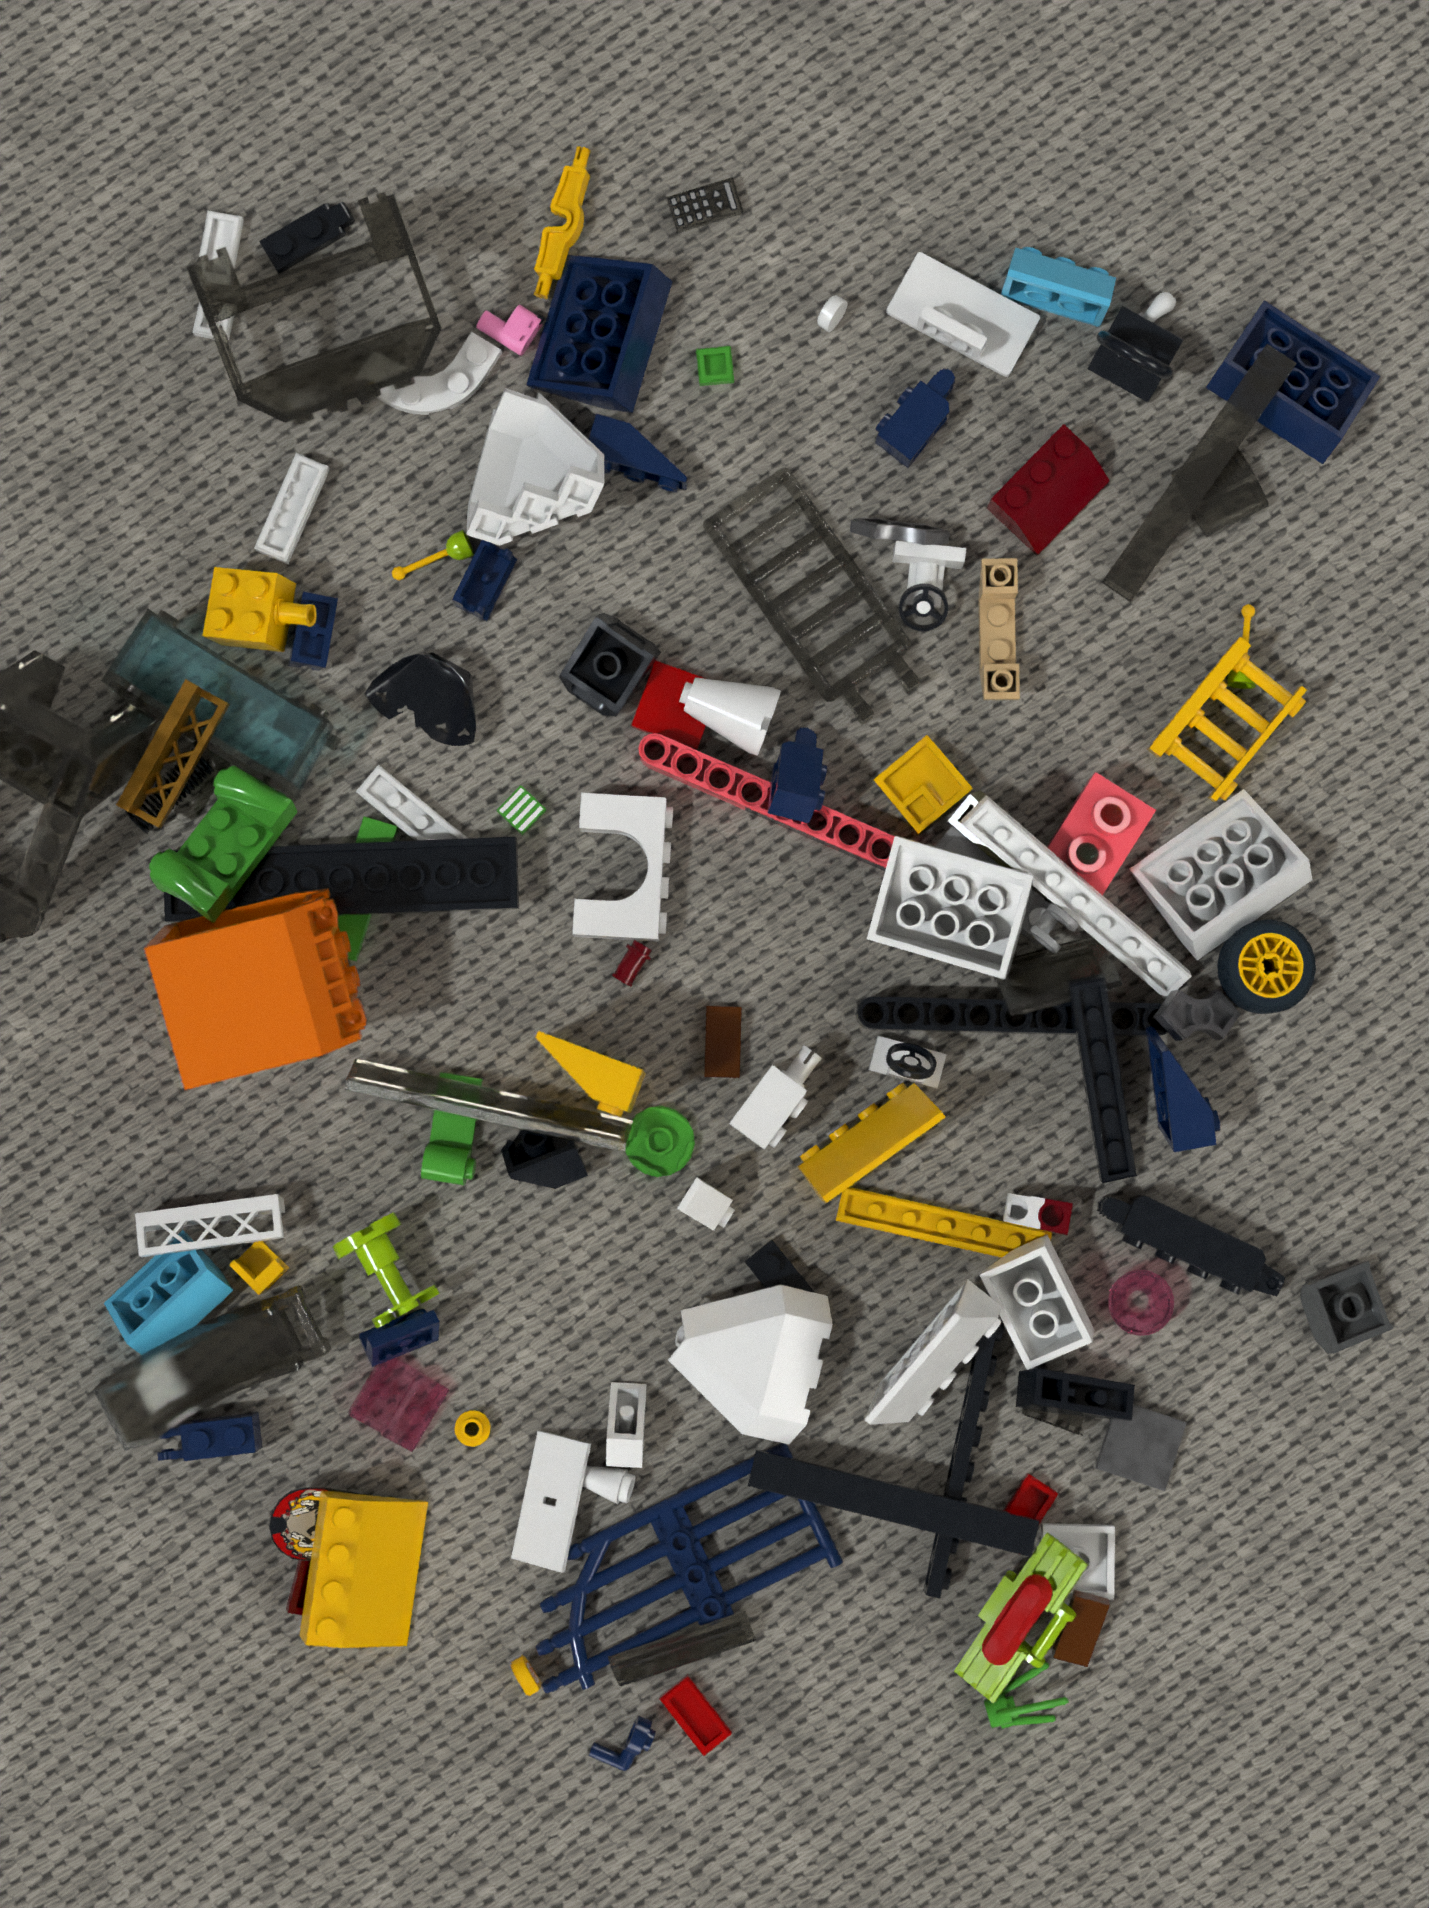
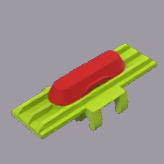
(1012, 1613)

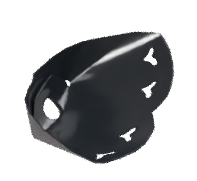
(434, 694)

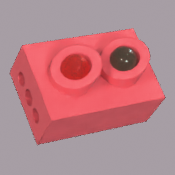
(1100, 831)

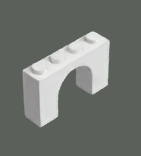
(644, 822)

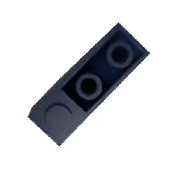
(634, 455)

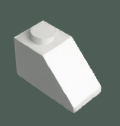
(706, 1205)
(626, 1425)

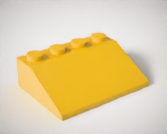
(600, 1076)
(870, 1141)
(363, 1571)

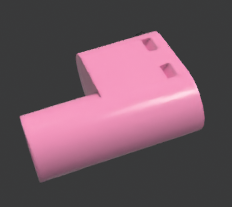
(516, 332)

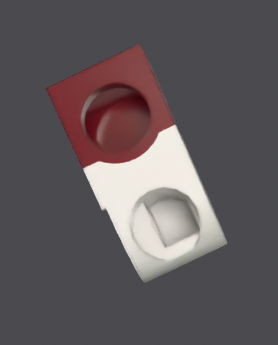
(1038, 1213)

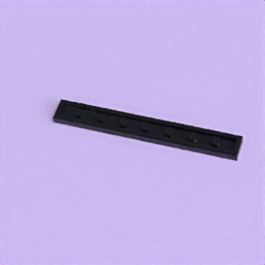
(893, 1503)

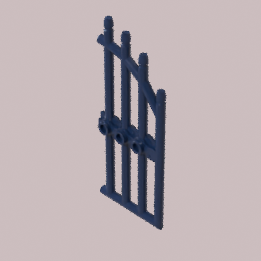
(690, 1564)

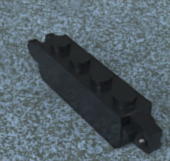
(1192, 1242)

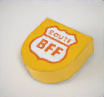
(526, 1675)

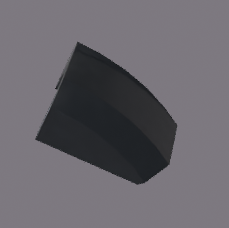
(608, 665)

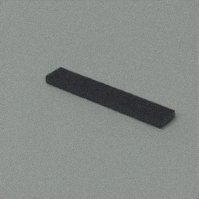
(1102, 1077)

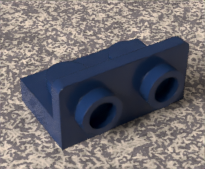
(400, 1336)

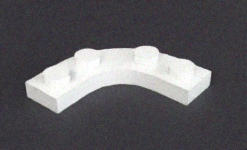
(449, 386)

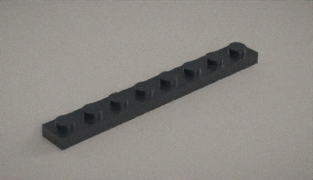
(960, 1467)

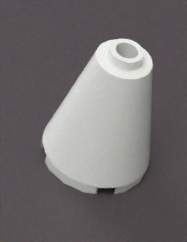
(732, 709)

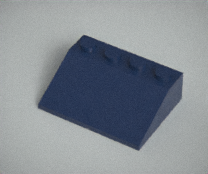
(600, 331)
(1319, 393)

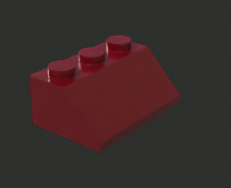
(1049, 490)

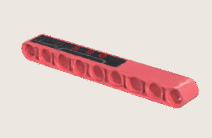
(733, 794)

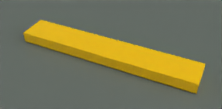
(933, 1223)

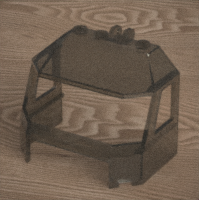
(339, 373)

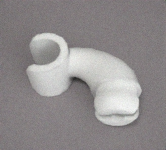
(1160, 306)

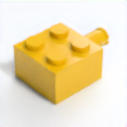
(253, 609)

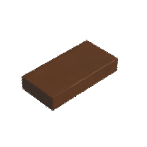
(723, 1042)
(1079, 1637)

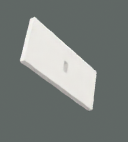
(545, 1528)

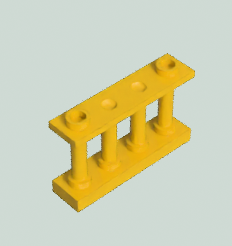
(1215, 688)

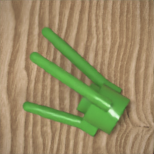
(1005, 1713)

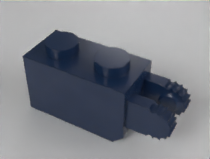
(917, 419)
(798, 778)
(215, 1437)

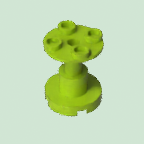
(378, 1257)

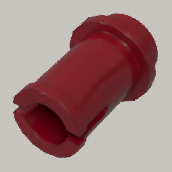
(632, 962)

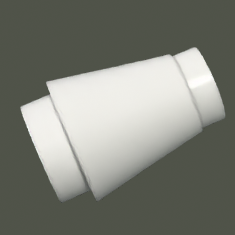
(610, 1483)

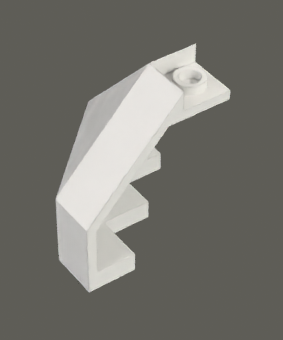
(531, 471)
(756, 1357)

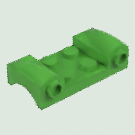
(224, 843)

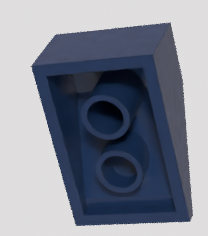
(1180, 1108)

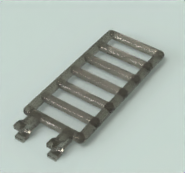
(771, 608)

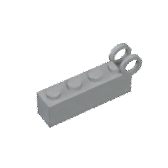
(1039, 914)

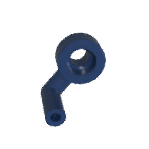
(639, 1739)

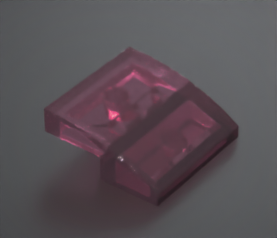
(398, 1402)

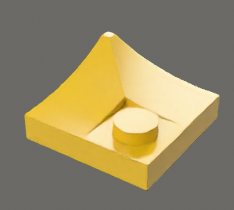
(922, 784)

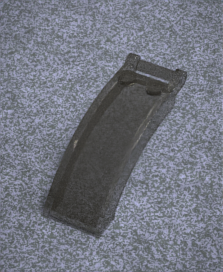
(208, 1366)

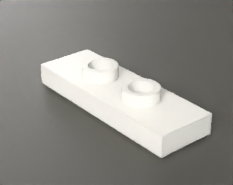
(292, 508)

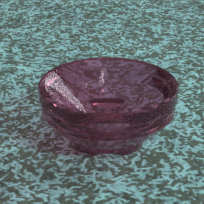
(1159, 1305)

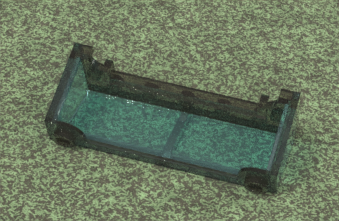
(260, 729)

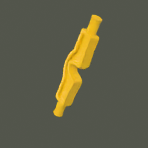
(558, 239)

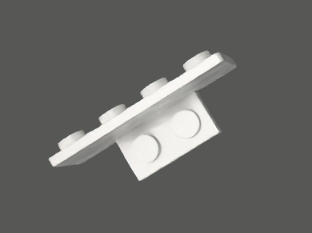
(963, 314)

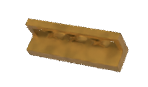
(161, 747)

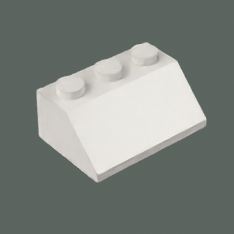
(1038, 1303)

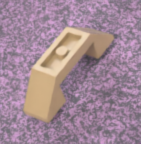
(997, 629)

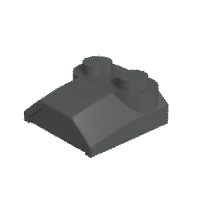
(1344, 1308)

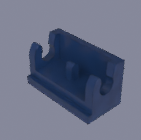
(484, 580)
(312, 644)

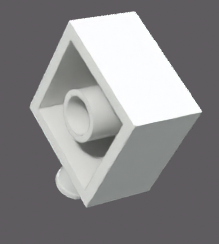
(774, 1100)

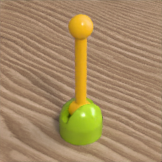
(457, 547)
(1239, 680)

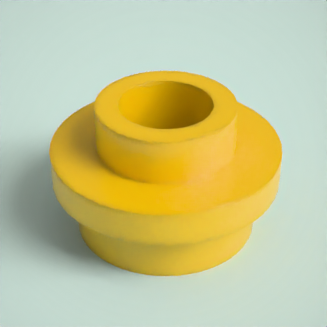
(478, 1418)

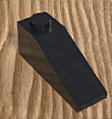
(1074, 1394)

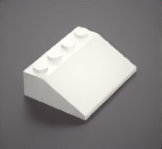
(1222, 873)
(950, 907)
(934, 1356)

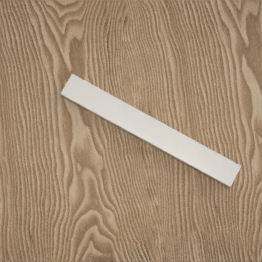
(1076, 897)

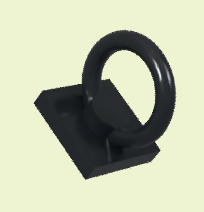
(1135, 354)

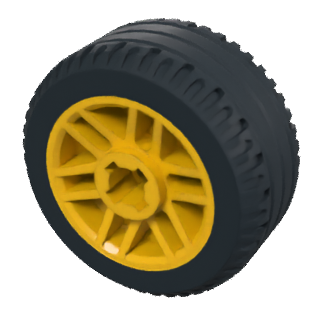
(1289, 961)

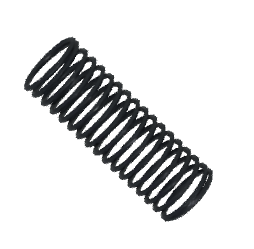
(208, 770)

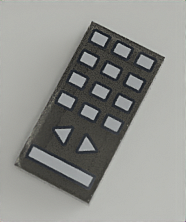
(704, 205)

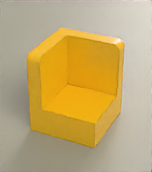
(259, 1267)

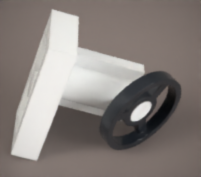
(926, 579)
(907, 1062)

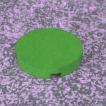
(670, 1140)

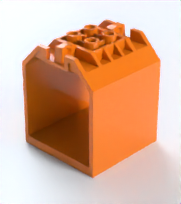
(256, 987)

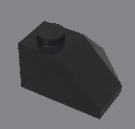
(543, 1159)

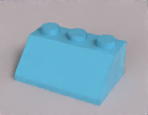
(1058, 286)
(167, 1297)

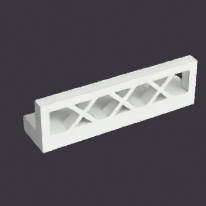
(213, 1214)

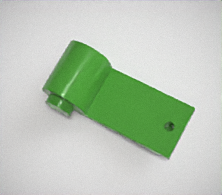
(451, 1143)

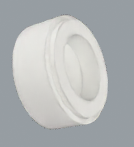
(832, 313)

